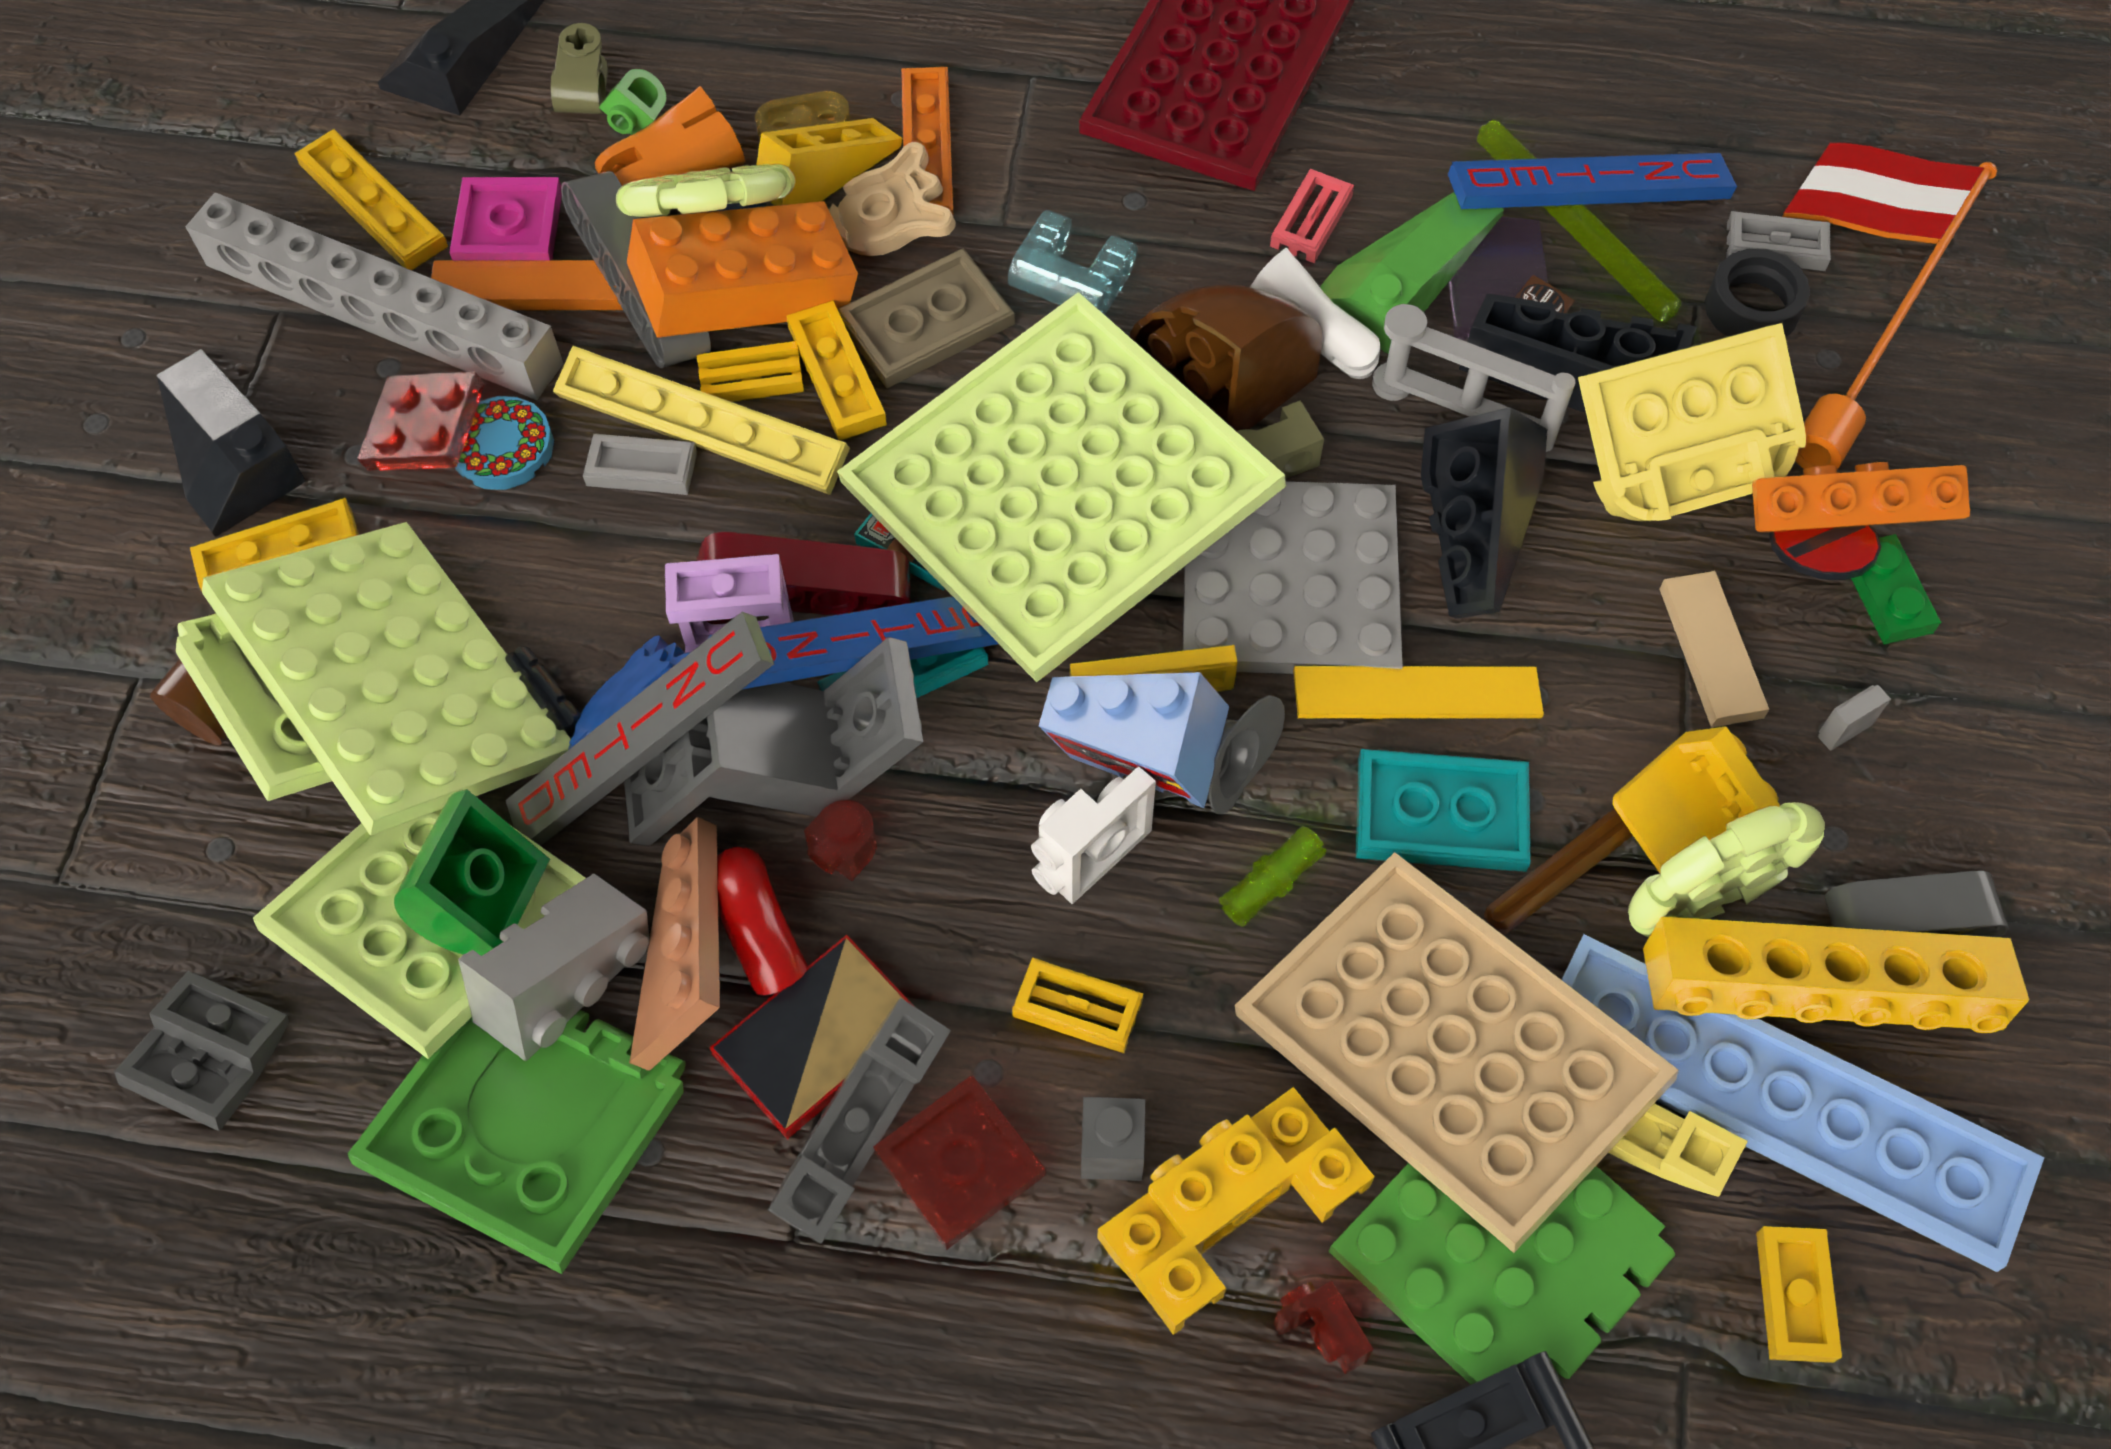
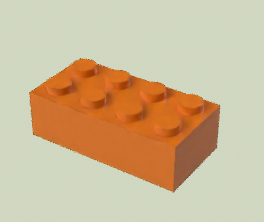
(738, 266)

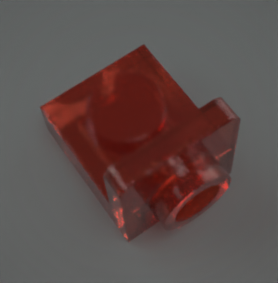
(1336, 1329)

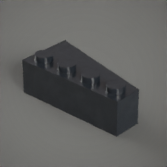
(1568, 342)

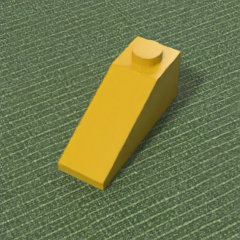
(826, 155)

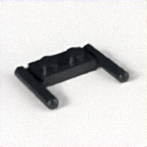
(1493, 1413)

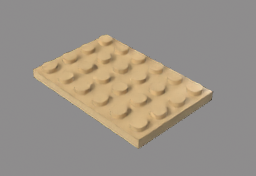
(1456, 1049)

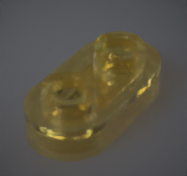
(802, 111)

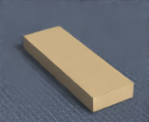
(1713, 649)

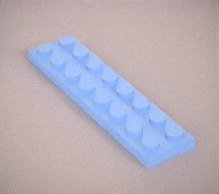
(1825, 1115)

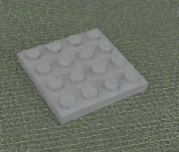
(1302, 582)

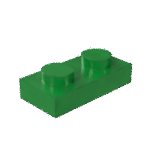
(1896, 595)

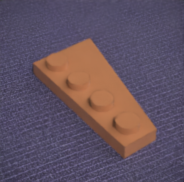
(683, 948)

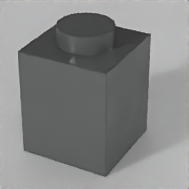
(1113, 1138)

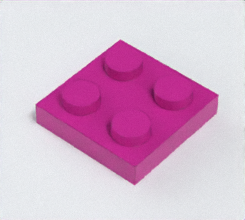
(506, 218)

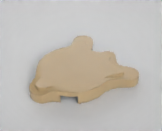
(892, 205)

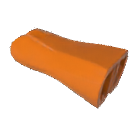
(679, 141)

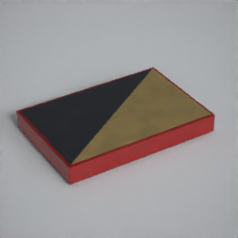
(808, 1036)

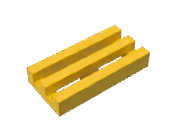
(749, 366)
(1070, 1025)

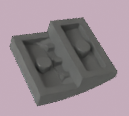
(203, 1050)

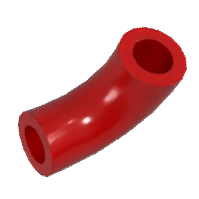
(756, 922)

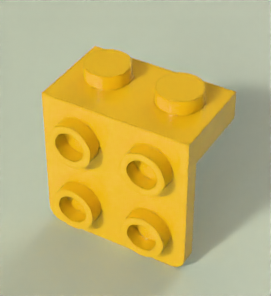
(1691, 793)

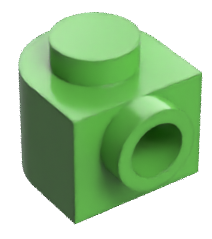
(634, 102)

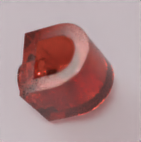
(842, 838)

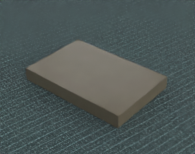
(926, 317)

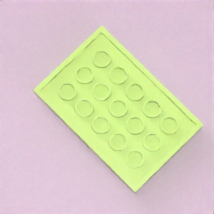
(386, 674)

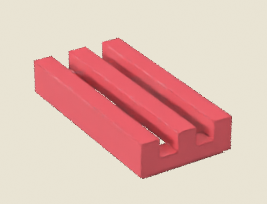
(1299, 241)

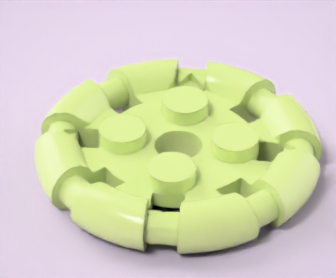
(705, 190)
(1729, 867)

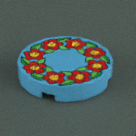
(505, 443)

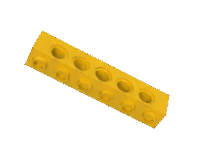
(1833, 974)

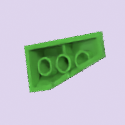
(1409, 263)

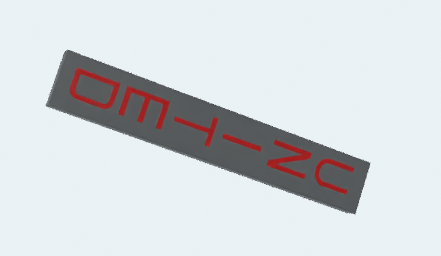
(641, 729)

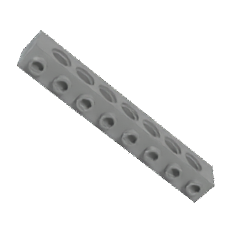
(376, 295)

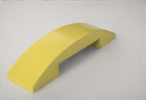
(1681, 1150)

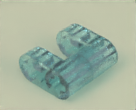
(1045, 274)

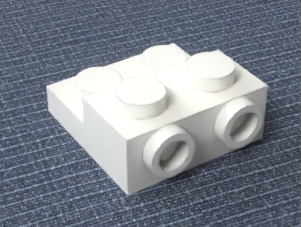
(1086, 839)

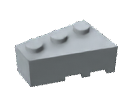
(554, 966)

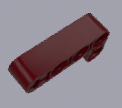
(822, 574)

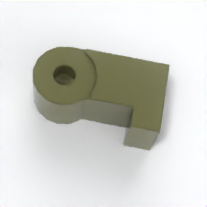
(1292, 443)

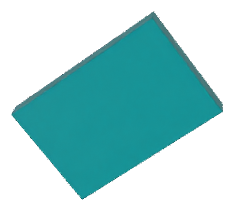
(1443, 810)

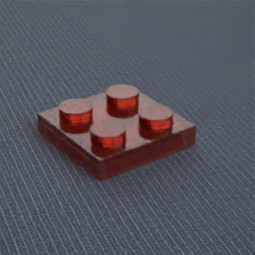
(421, 421)
(959, 1161)

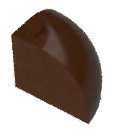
(1234, 348)

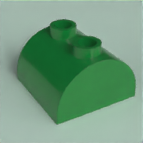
(469, 878)

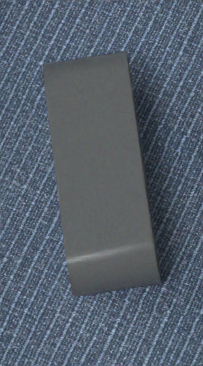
(1925, 904)

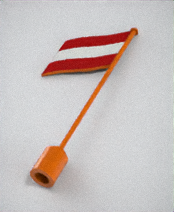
(1891, 199)

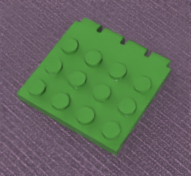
(518, 1142)
(1497, 1306)

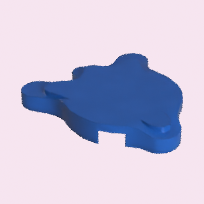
(638, 673)

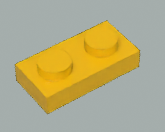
(1798, 1294)

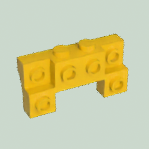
(1217, 1191)

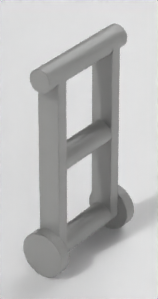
(1394, 380)

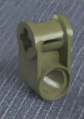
(579, 71)

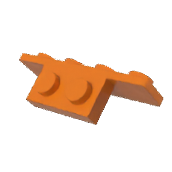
(1861, 497)

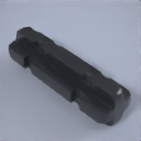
(544, 689)

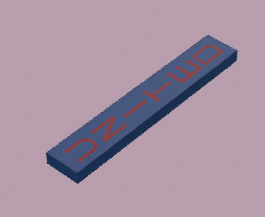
(1590, 180)
(842, 640)

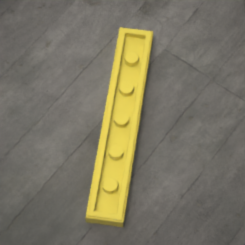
(702, 419)

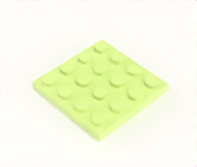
(348, 933)

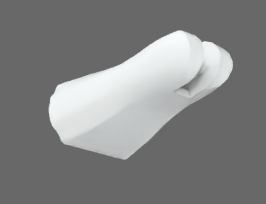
(1345, 339)

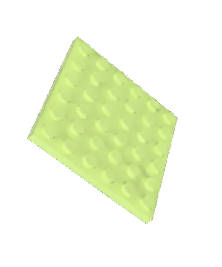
(1060, 484)

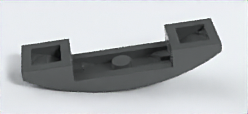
(857, 1120)

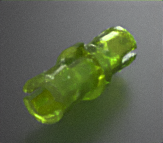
(1272, 876)

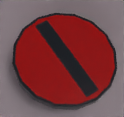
(1828, 551)

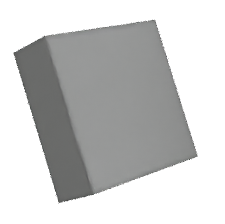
(1853, 716)

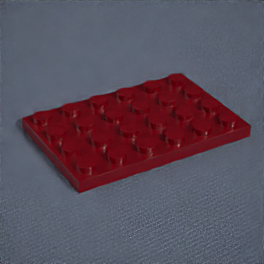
(1213, 82)

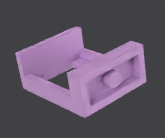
(722, 591)

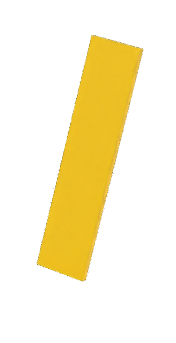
(1417, 692)

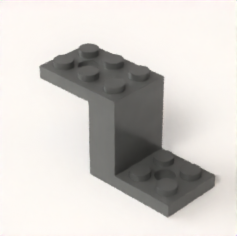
(784, 746)

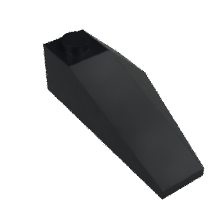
(458, 53)
(223, 445)
(1482, 495)

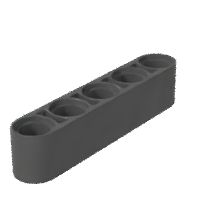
(607, 234)

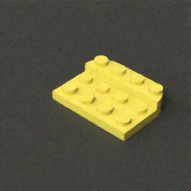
(1694, 424)

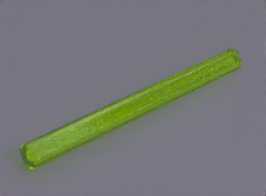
(1592, 234)

